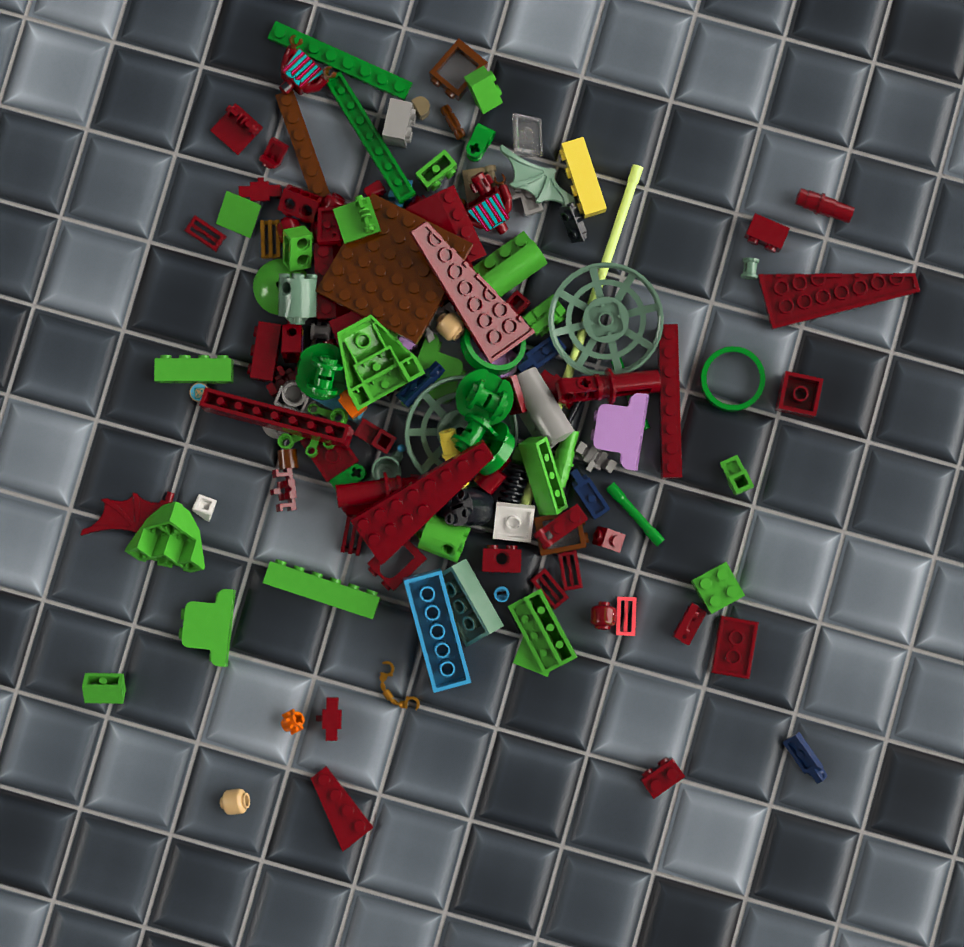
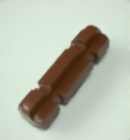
(452, 122)

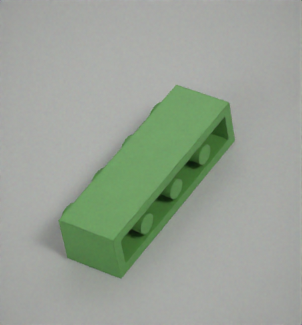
(194, 370)
(543, 475)

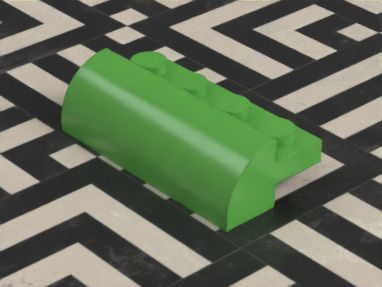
(511, 264)
(542, 631)

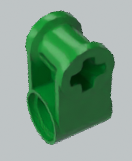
(480, 140)
(347, 476)

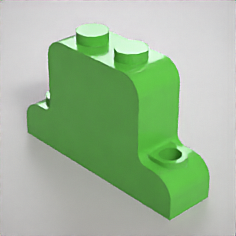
(453, 367)
(209, 626)

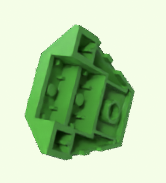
(374, 361)

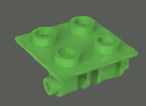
(357, 219)

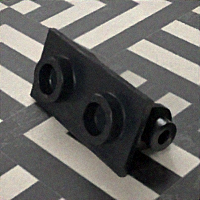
(575, 230)

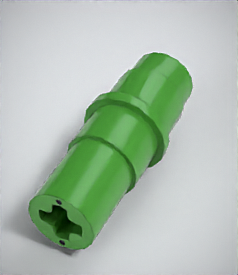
(564, 457)

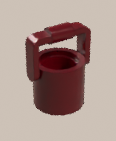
(493, 481)

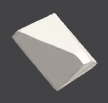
(204, 507)

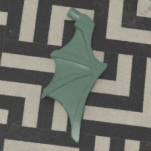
(536, 180)

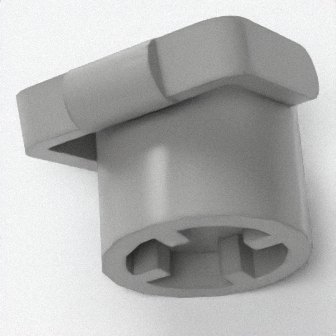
(291, 396)

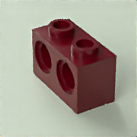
(300, 198)

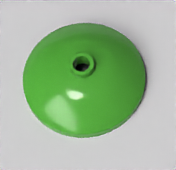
(266, 282)

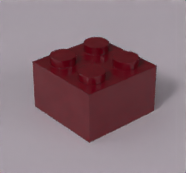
(799, 394)

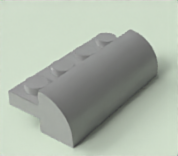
(543, 412)

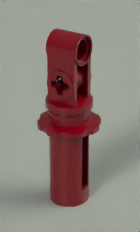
(607, 386)
(369, 491)

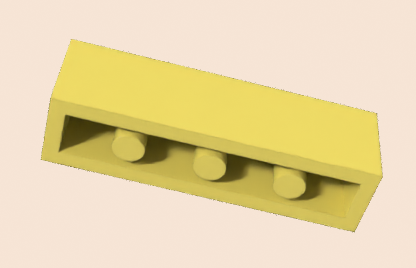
(583, 177)

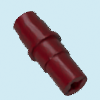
(824, 205)

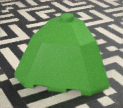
(169, 538)

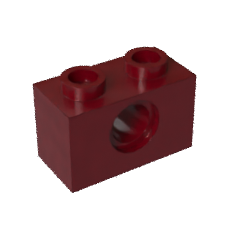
(512, 565)

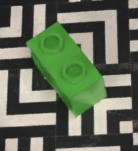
(297, 248)

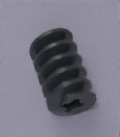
(513, 485)

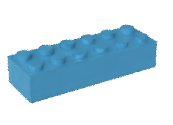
(436, 630)

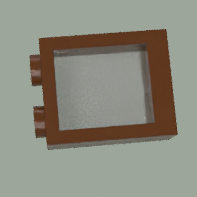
(452, 68)
(574, 540)

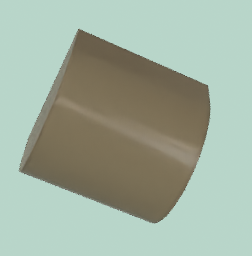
(422, 107)

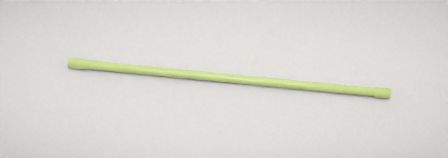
(633, 181)

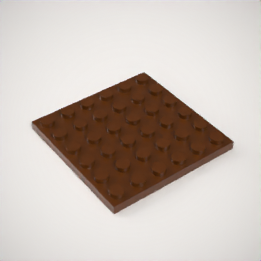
(388, 273)

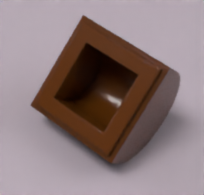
(288, 459)

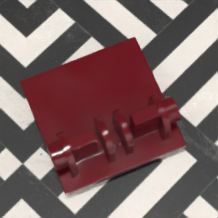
(236, 128)

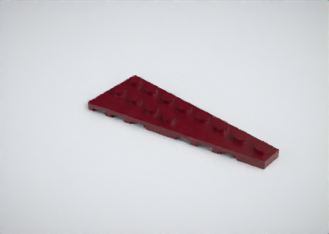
(812, 296)
(402, 513)

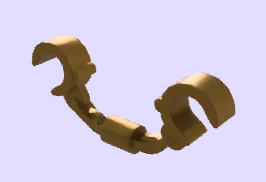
(387, 693)

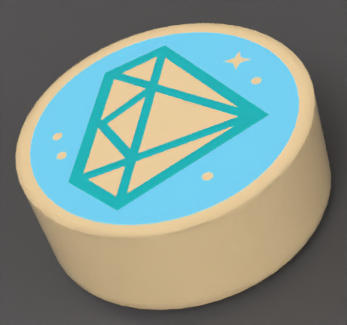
(196, 391)

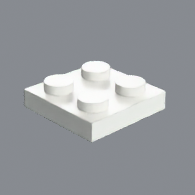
(513, 522)

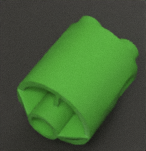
(442, 539)

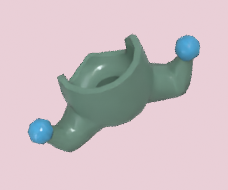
(387, 464)

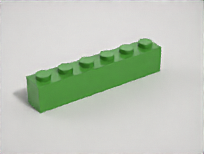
(322, 590)

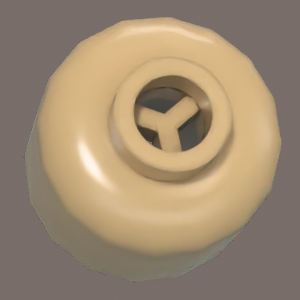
(450, 326)
(235, 801)

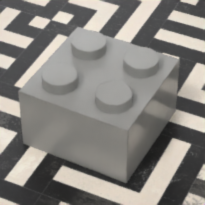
(398, 123)

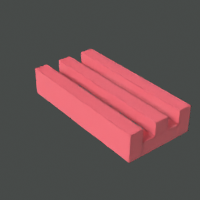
(618, 615)

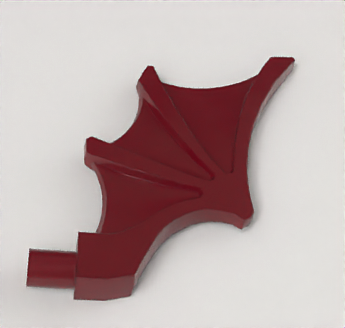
(126, 514)

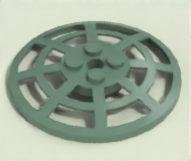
(599, 307)
(448, 420)

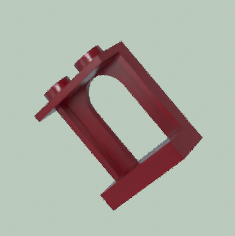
(394, 582)

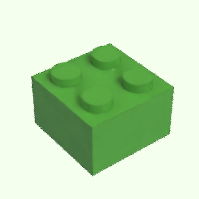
(717, 588)

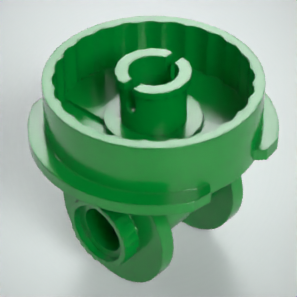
(321, 371)
(484, 395)
(496, 438)

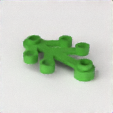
(330, 415)

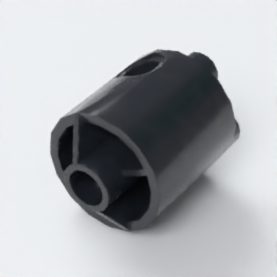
(469, 507)

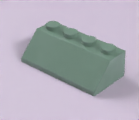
(470, 604)

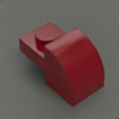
(374, 436)

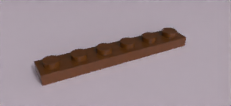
(302, 144)

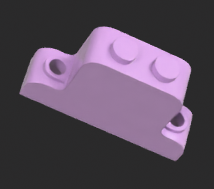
(622, 429)

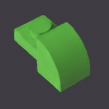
(736, 475)

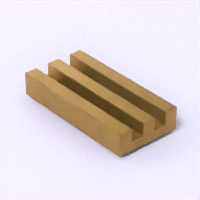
(270, 240)

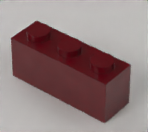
(265, 351)

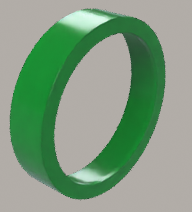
(477, 363)
(708, 395)

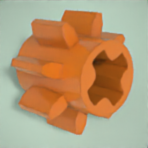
(292, 721)

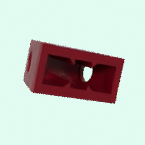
(292, 342)

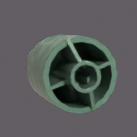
(297, 297)

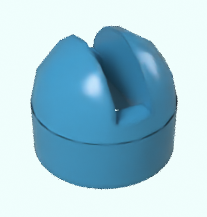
(501, 597)

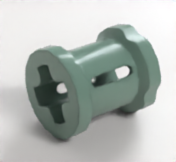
(750, 268)

